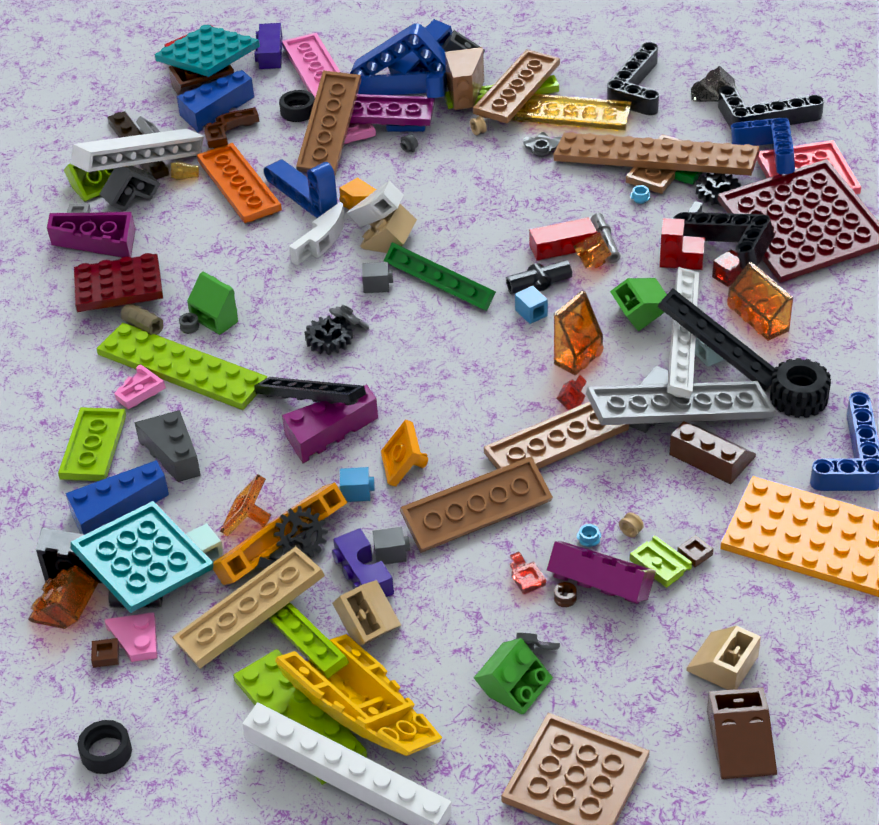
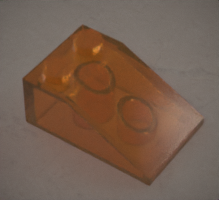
(576, 335)

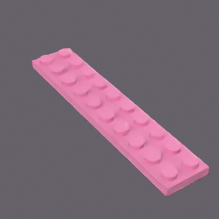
(310, 59)

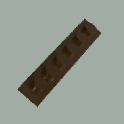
(125, 127)

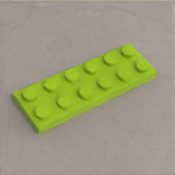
(266, 685)

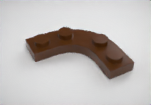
(215, 132)

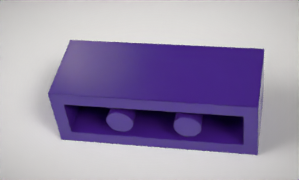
(270, 50)

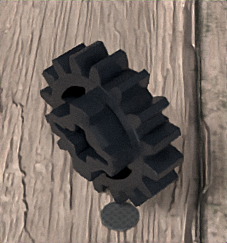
(712, 185)
(328, 335)
(295, 522)

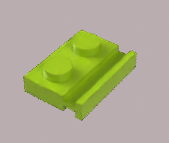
(663, 558)

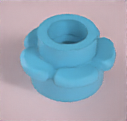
(640, 194)
(589, 535)

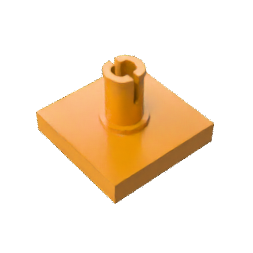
(402, 453)

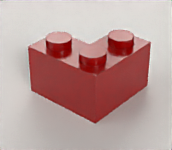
(679, 249)

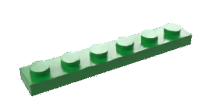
(439, 276)

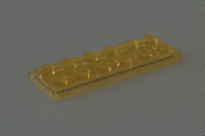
(575, 112)

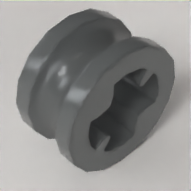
(189, 323)

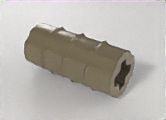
(142, 319)

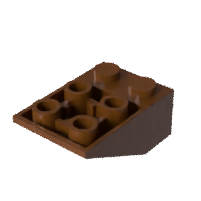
(741, 733)

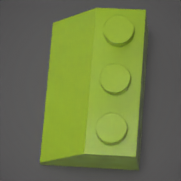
(85, 183)

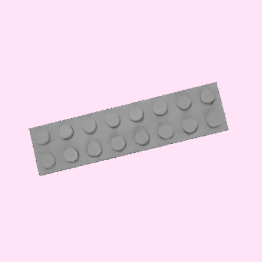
(654, 405)

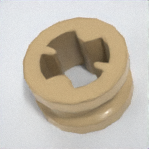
(478, 125)
(631, 524)

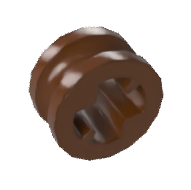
(565, 587)

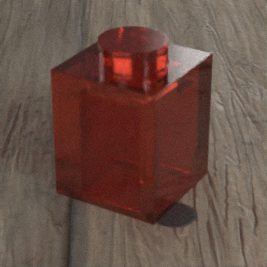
(726, 268)

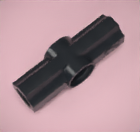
(539, 276)

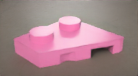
(139, 387)

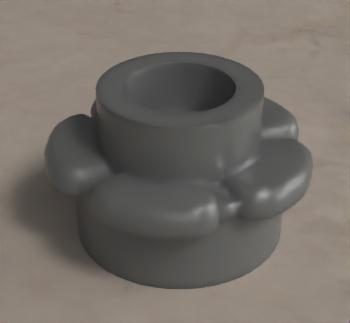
(409, 143)

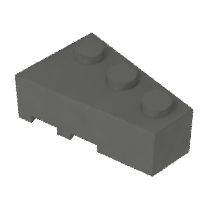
(170, 443)

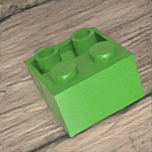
(639, 300)
(213, 303)
(513, 676)

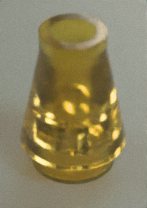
(184, 170)

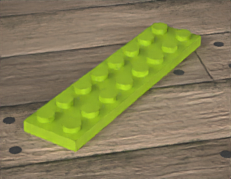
(182, 365)

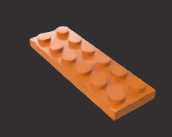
(239, 183)

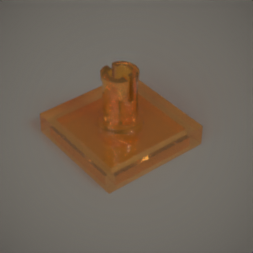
(245, 506)

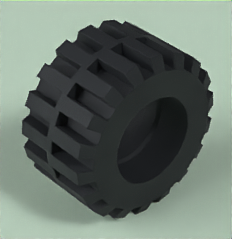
(800, 387)

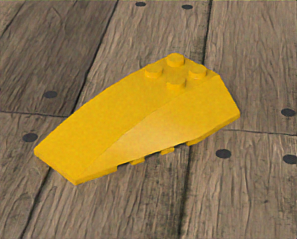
(362, 699)

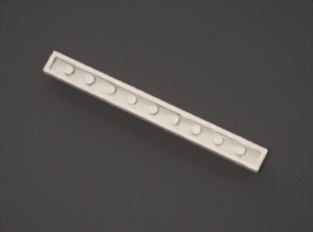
(682, 341)

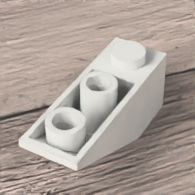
(377, 205)

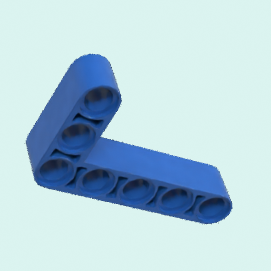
(378, 59)
(405, 83)
(766, 132)
(313, 193)
(858, 472)

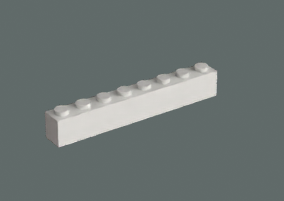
(136, 149)
(345, 768)

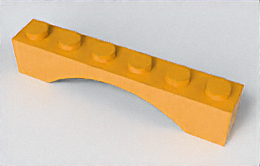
(246, 555)

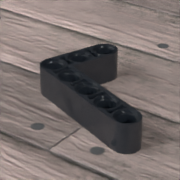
(625, 83)
(796, 110)
(751, 232)

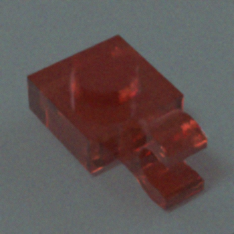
(571, 394)
(526, 576)

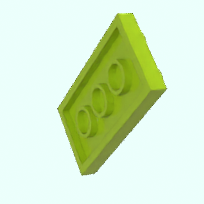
(92, 444)

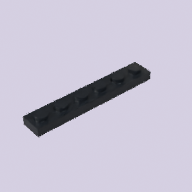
(717, 338)
(311, 390)

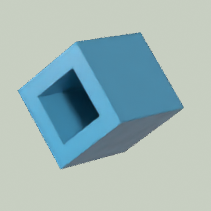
(531, 304)
(356, 484)

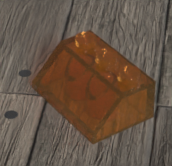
(761, 302)

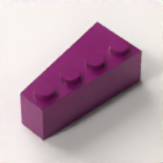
(93, 232)
(322, 423)
(601, 571)

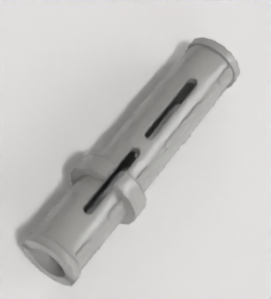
(599, 224)

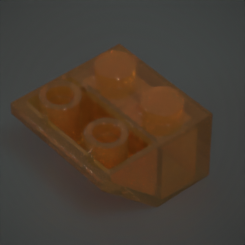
(63, 598)

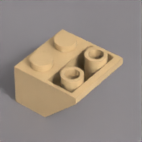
(390, 229)
(366, 613)
(726, 657)

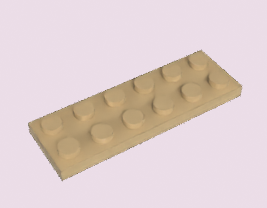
(248, 607)

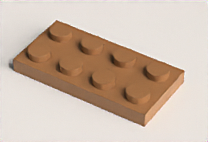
(654, 179)

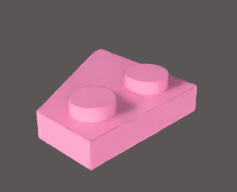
(135, 635)

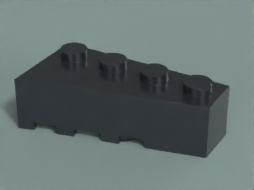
(55, 553)

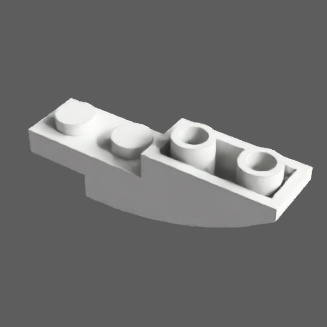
(321, 237)

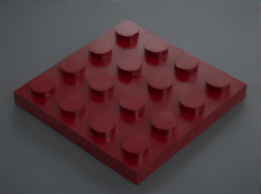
(117, 282)

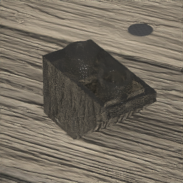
(708, 88)

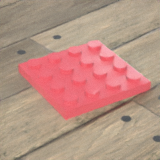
(810, 154)

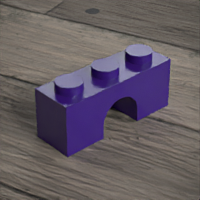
(353, 553)

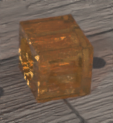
(592, 251)

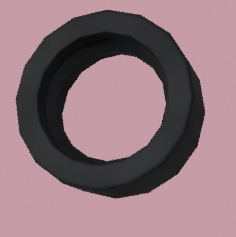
(296, 97)
(96, 732)

